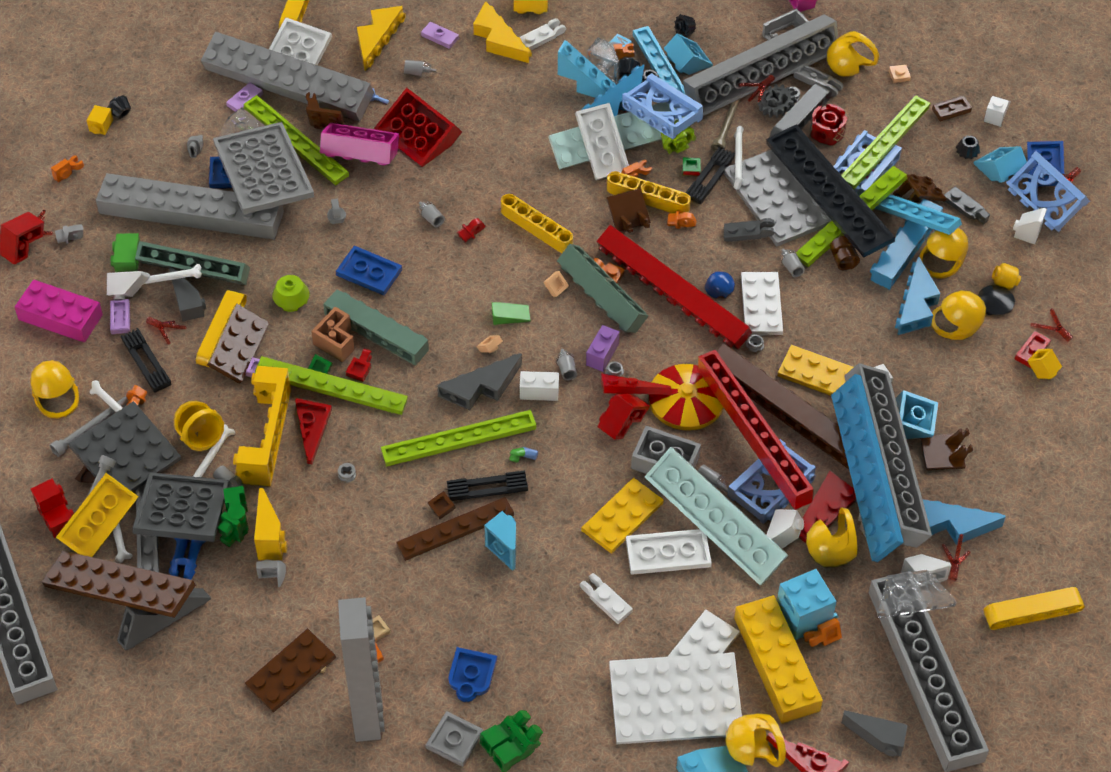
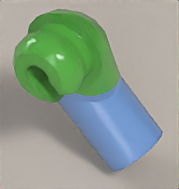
(522, 452)

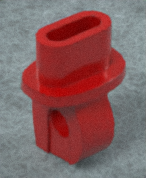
(468, 232)

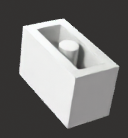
(539, 386)

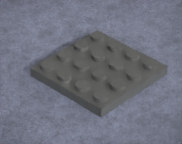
(130, 441)
(180, 507)

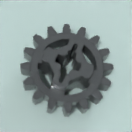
(776, 101)

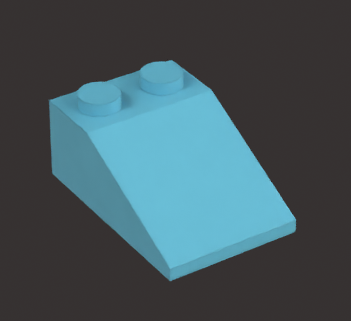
(709, 760)

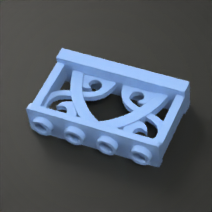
(659, 120)
(853, 152)
(1043, 168)
(744, 485)

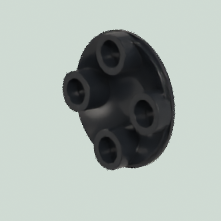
(997, 299)

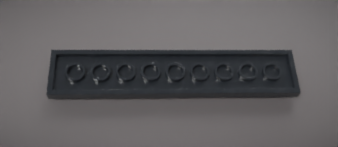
(830, 191)

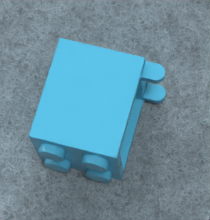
(806, 603)

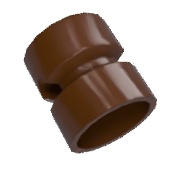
(844, 253)

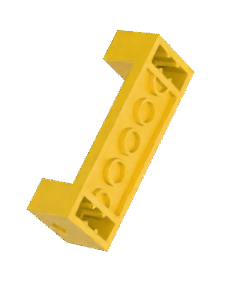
(255, 464)

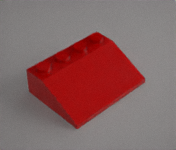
(420, 127)

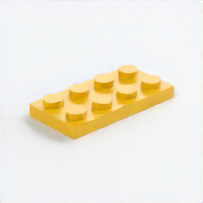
(813, 370)
(622, 515)
(97, 516)

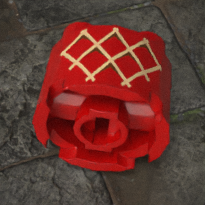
(828, 124)

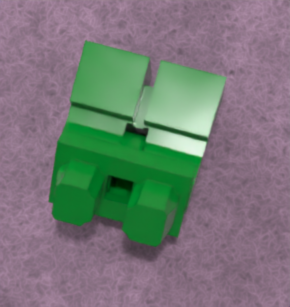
(234, 521)
(511, 740)

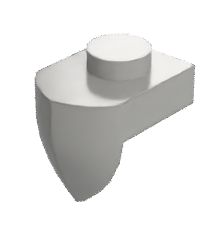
(271, 569)

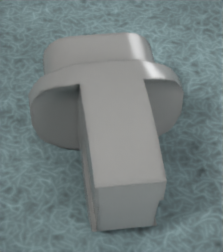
(195, 145)
(336, 213)
(69, 233)

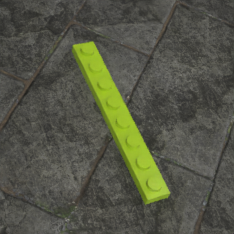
(885, 141)
(303, 145)
(872, 197)
(340, 387)
(458, 438)

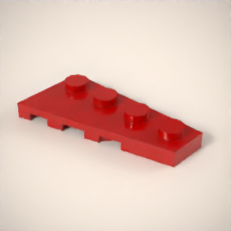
(827, 502)

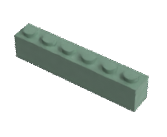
(183, 260)
(602, 288)
(379, 328)

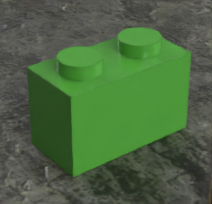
(125, 252)

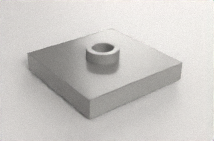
(454, 738)

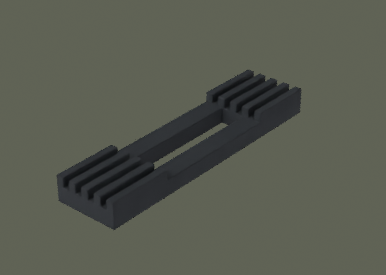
(720, 158)
(135, 341)
(515, 482)

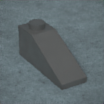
(188, 299)
(880, 733)

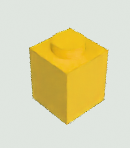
(99, 120)
(1044, 364)

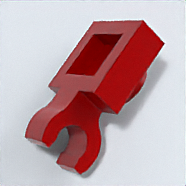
(360, 367)

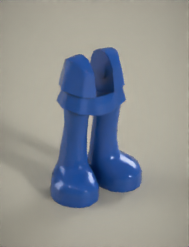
(180, 562)

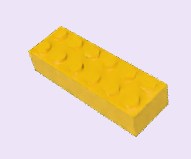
(778, 659)

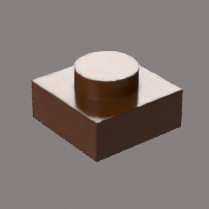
(441, 505)

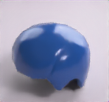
(719, 284)

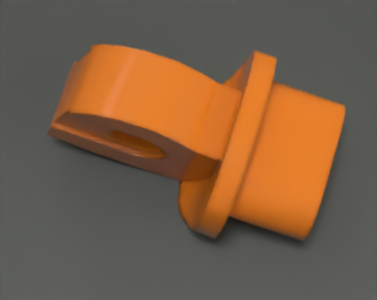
(684, 219)
(137, 395)

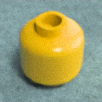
(1006, 276)

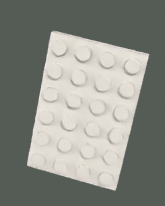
(674, 697)

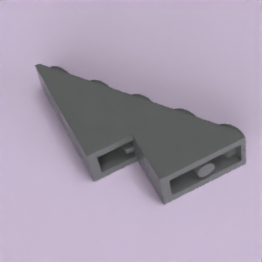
(489, 381)
(141, 624)

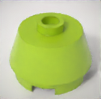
(681, 141)
(290, 293)

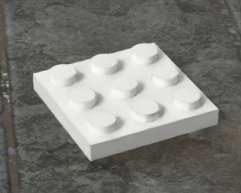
(301, 41)

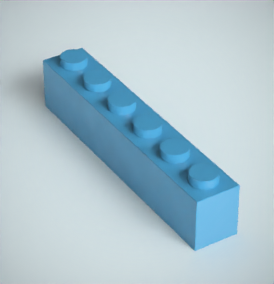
(900, 253)

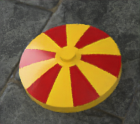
(691, 399)

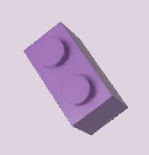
(602, 348)

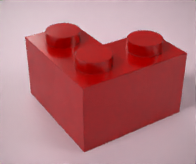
(17, 235)
(621, 413)
(52, 505)

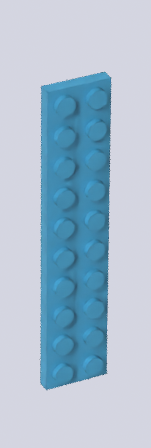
(867, 469)

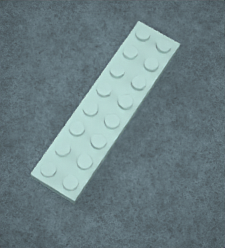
(634, 132)
(716, 516)

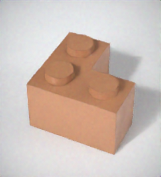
(332, 334)

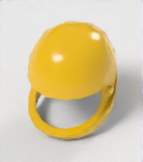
(845, 59)
(947, 247)
(962, 310)
(52, 380)
(200, 418)
(833, 549)
(748, 740)

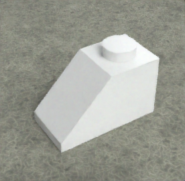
(996, 110)
(1029, 225)
(125, 283)
(785, 527)
(938, 568)

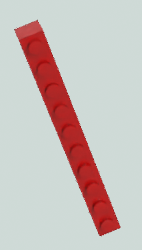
(674, 287)
(755, 430)

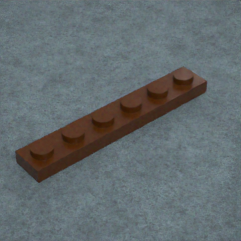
(452, 529)

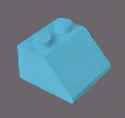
(686, 55)
(1001, 163)
(917, 415)
(501, 538)

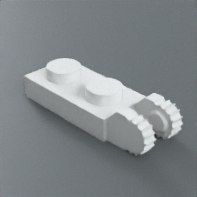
(543, 34)
(607, 599)

